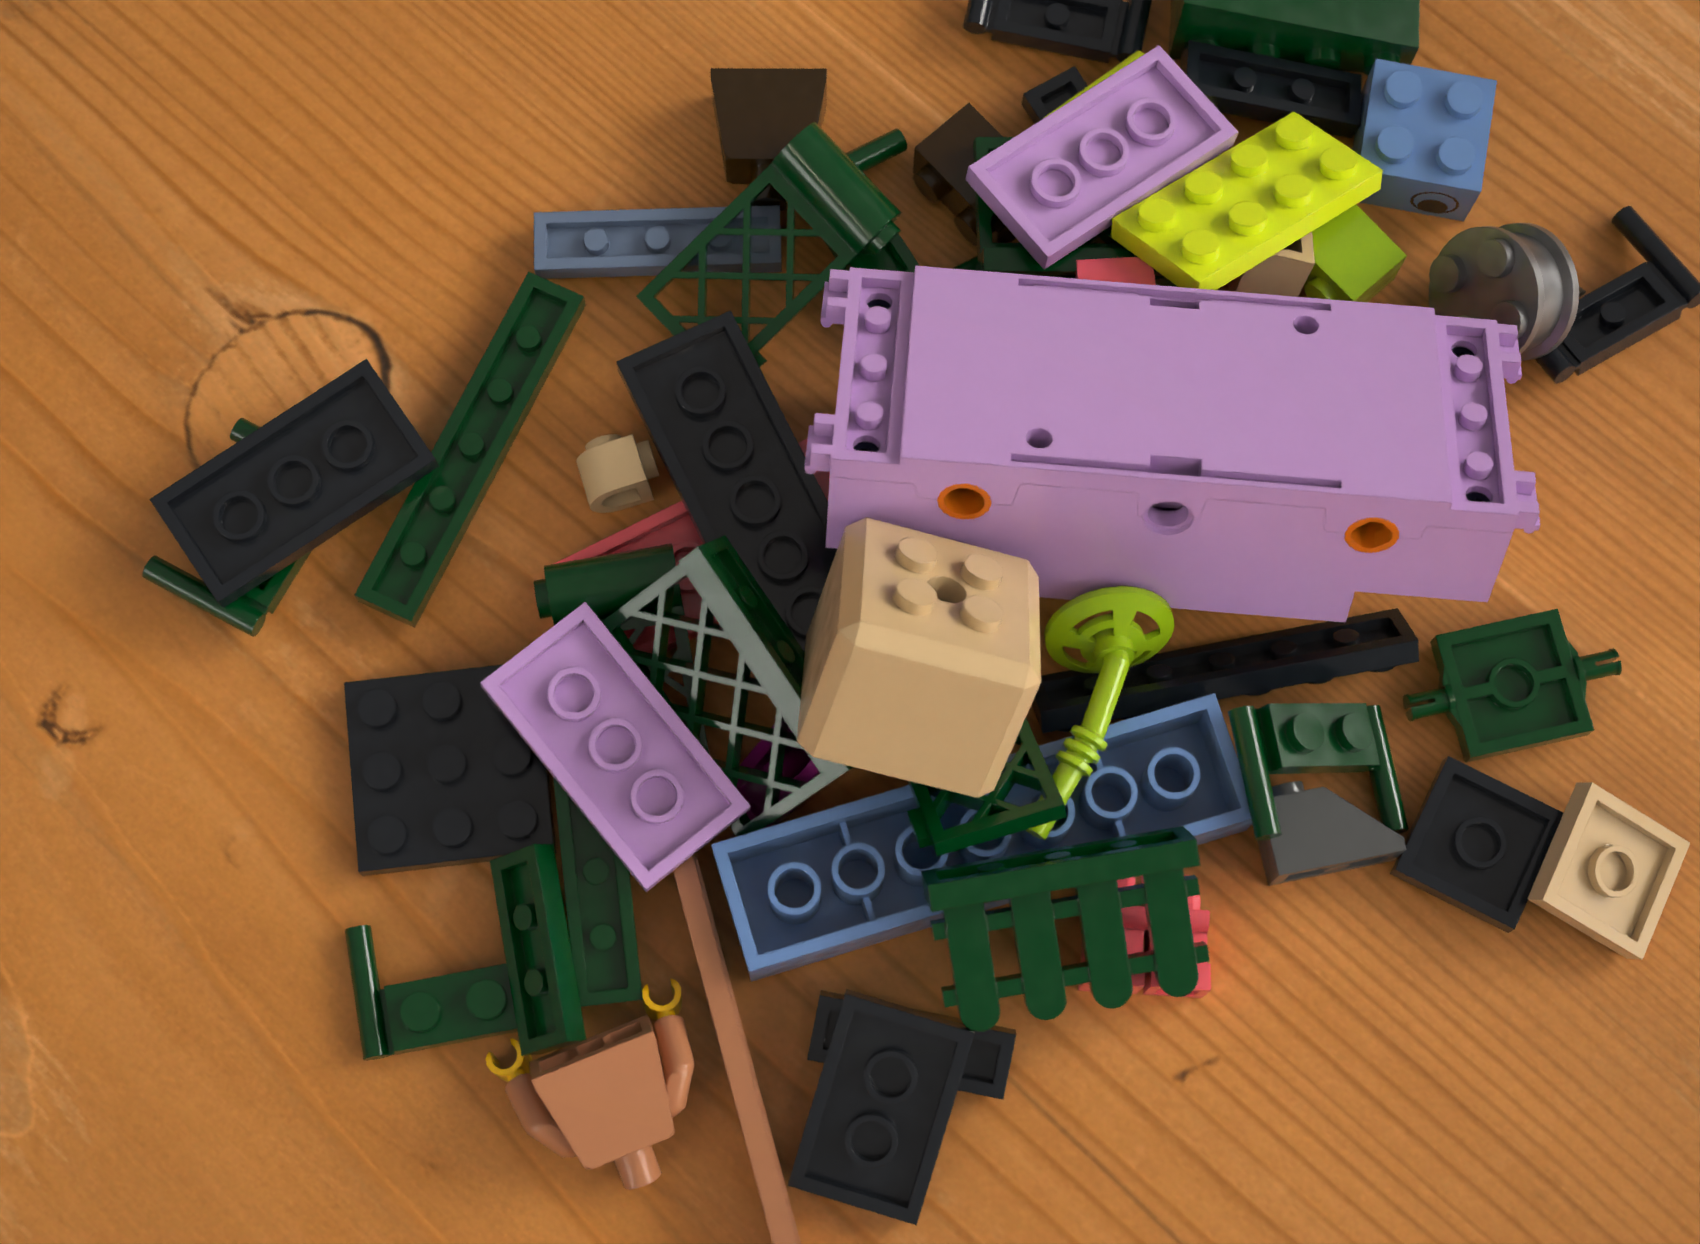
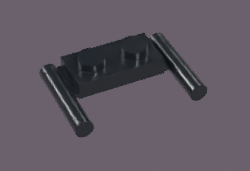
(1065, 27)
(1627, 306)

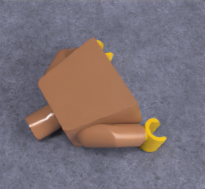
(608, 1092)

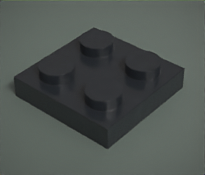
(1477, 844)

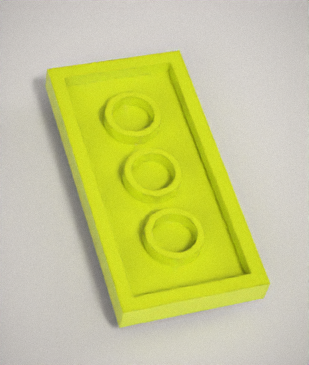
(1246, 204)

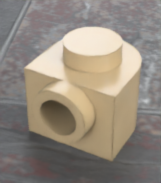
(617, 472)

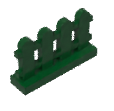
(1097, 901)

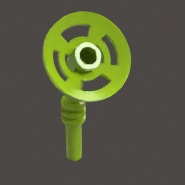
(1111, 647)

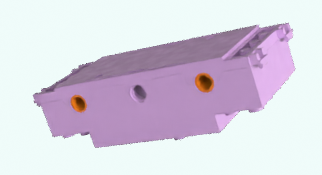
(1177, 437)

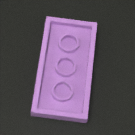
(1100, 156)
(615, 746)

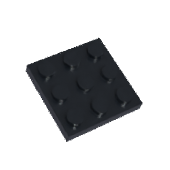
(440, 774)

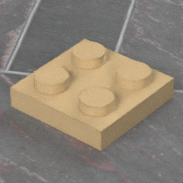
(1609, 870)

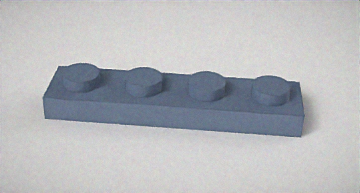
(645, 242)

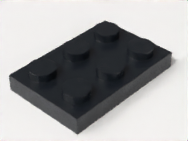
(881, 1107)

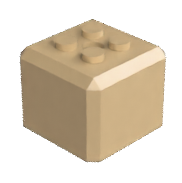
(921, 658)

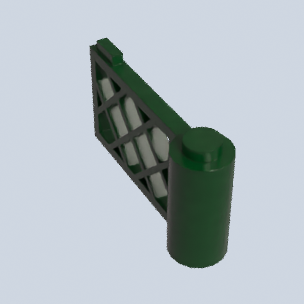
(826, 193)
(606, 586)
(994, 815)

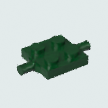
(1512, 685)

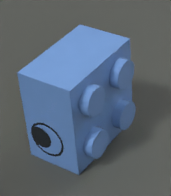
(1426, 136)

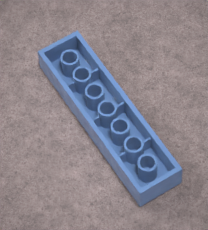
(857, 867)

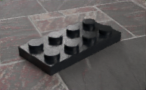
(294, 483)

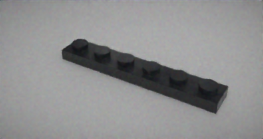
(1237, 668)

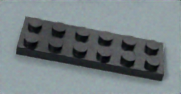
(735, 460)

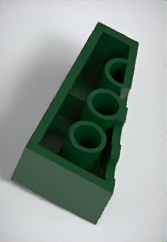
(1312, 32)

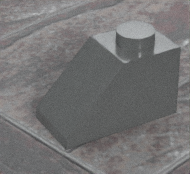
(1323, 836)

